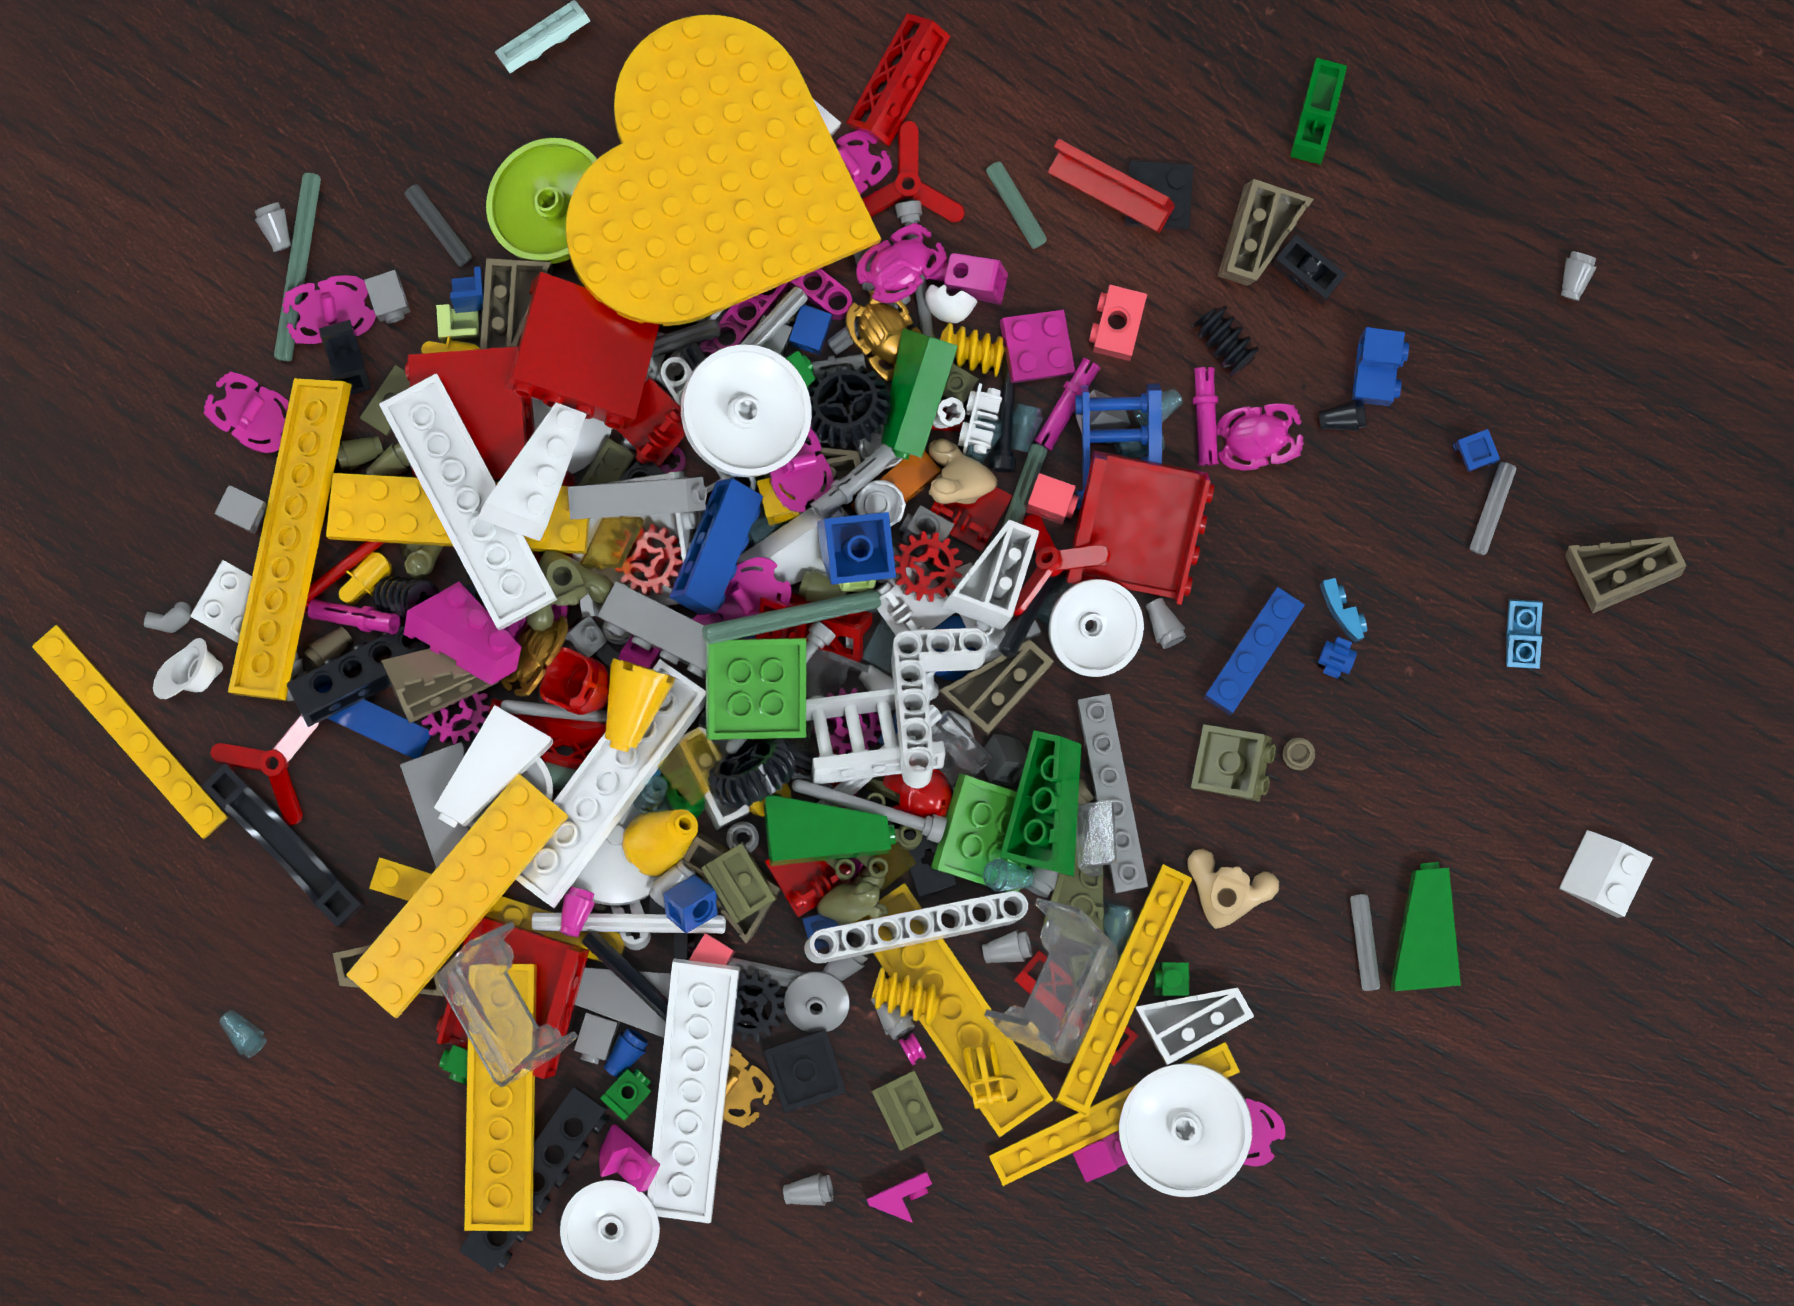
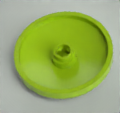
(532, 198)

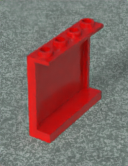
(581, 353)
(492, 414)
(1146, 520)
(557, 983)

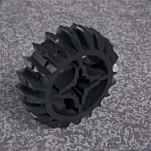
(867, 406)
(752, 772)

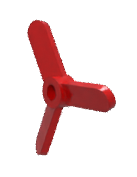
(908, 170)
(1053, 561)
(260, 761)

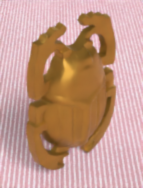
(879, 331)
(536, 652)
(742, 1091)

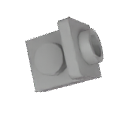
(585, 637)

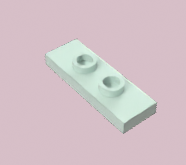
(542, 36)

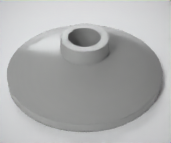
(816, 988)

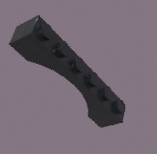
(284, 845)

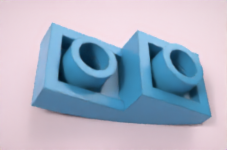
(1347, 619)
(1523, 633)

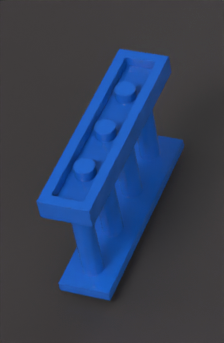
(1148, 434)

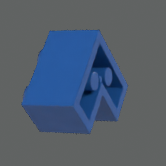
(1377, 361)

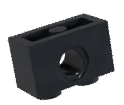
(1309, 269)

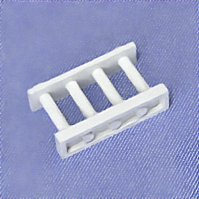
(860, 762)

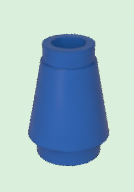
(625, 1052)

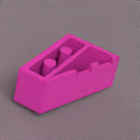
(464, 631)

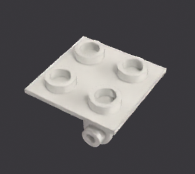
(974, 436)
(224, 601)
(907, 614)

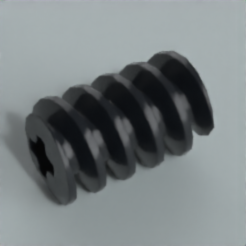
(1226, 339)
(401, 594)

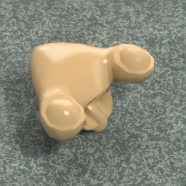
(961, 478)
(1228, 892)

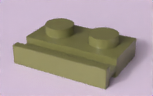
(739, 882)
(907, 1110)

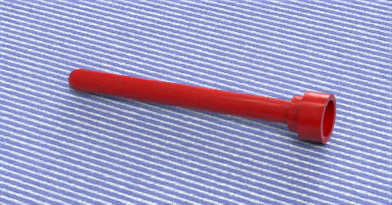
(340, 569)

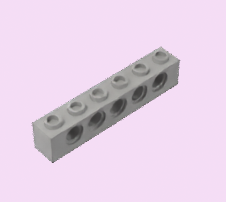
(1111, 784)

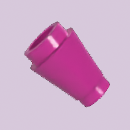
(575, 911)

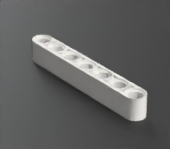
(932, 927)

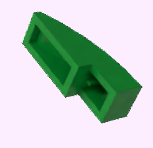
(1318, 111)

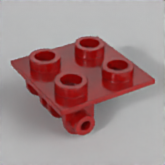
(656, 426)
(977, 520)
(806, 882)

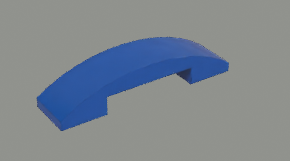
(383, 727)

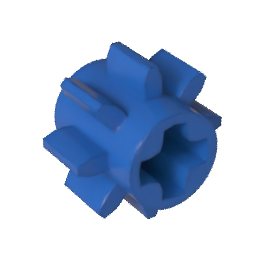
(1337, 657)

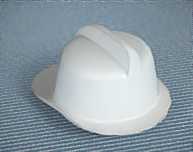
(187, 670)

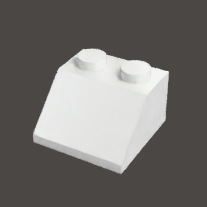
(1605, 873)

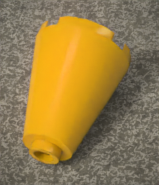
(633, 702)
(659, 840)

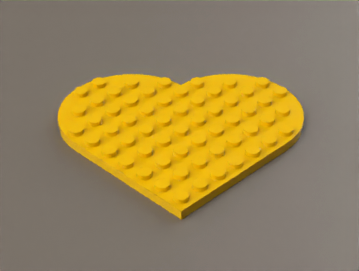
(715, 179)

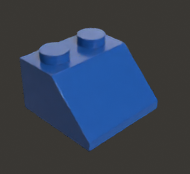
(857, 548)

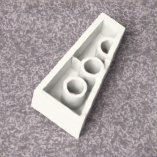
(533, 481)

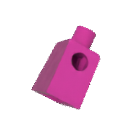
(984, 277)

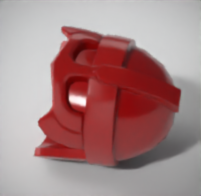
(575, 683)
(922, 801)

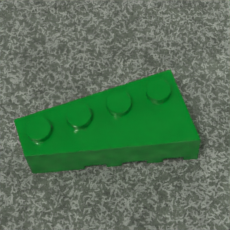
(1046, 806)

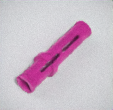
(1066, 404)
(1206, 416)
(364, 618)

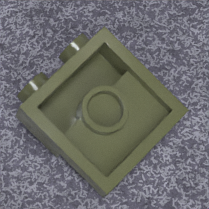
(1233, 763)

